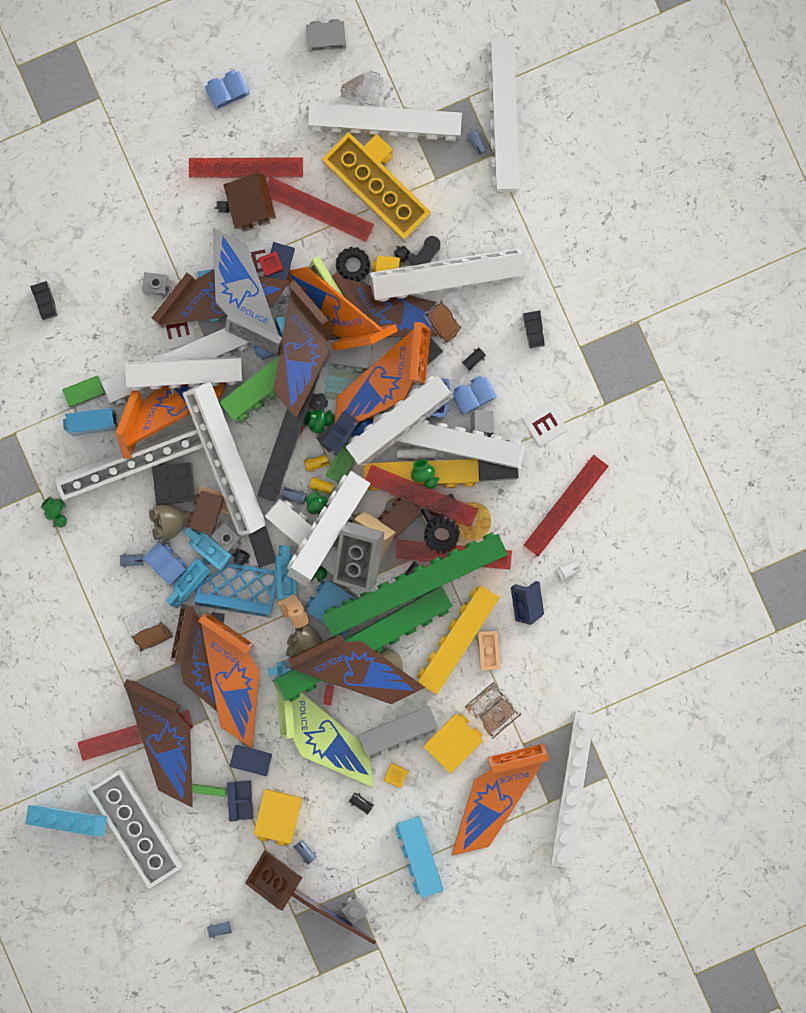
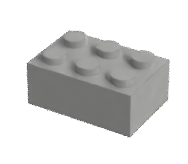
(358, 557)

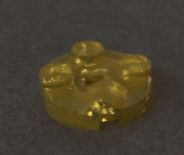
(483, 523)

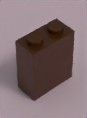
(249, 202)

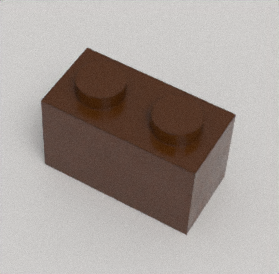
(206, 512)
(399, 516)

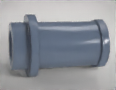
(477, 142)
(294, 495)
(131, 560)
(306, 852)
(219, 929)

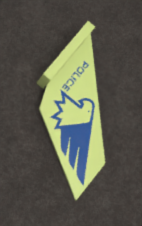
(323, 738)

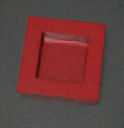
(270, 263)
(328, 695)

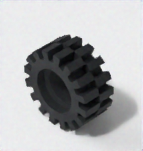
(353, 253)
(435, 543)

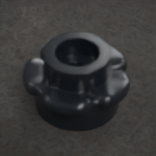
(222, 207)
(402, 253)
(323, 401)
(241, 556)

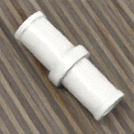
(415, 453)

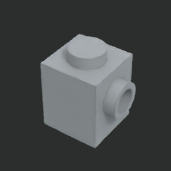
(156, 284)
(483, 422)
(226, 538)
(353, 909)

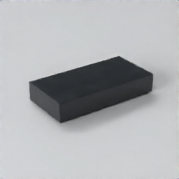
(262, 547)

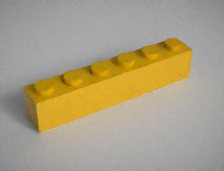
(448, 471)
(458, 639)

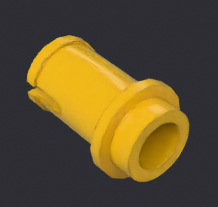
(315, 463)
(320, 485)

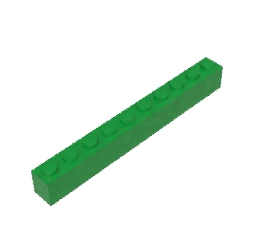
(414, 585)
(375, 636)

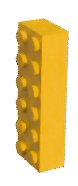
(376, 187)

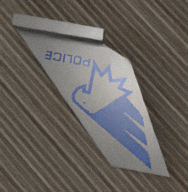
(241, 294)

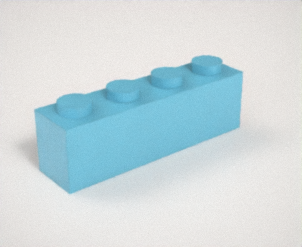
(66, 820)
(420, 857)

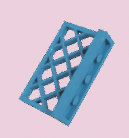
(234, 604)

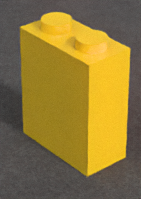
(453, 742)
(277, 817)

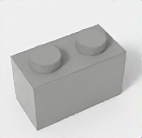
(326, 35)

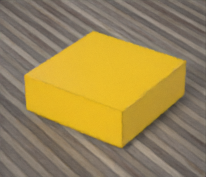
(396, 775)

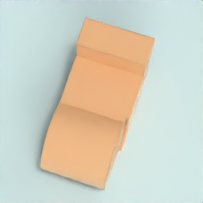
(293, 608)

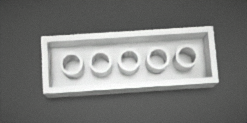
(325, 533)
(135, 828)

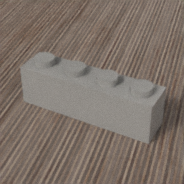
(355, 358)
(397, 731)

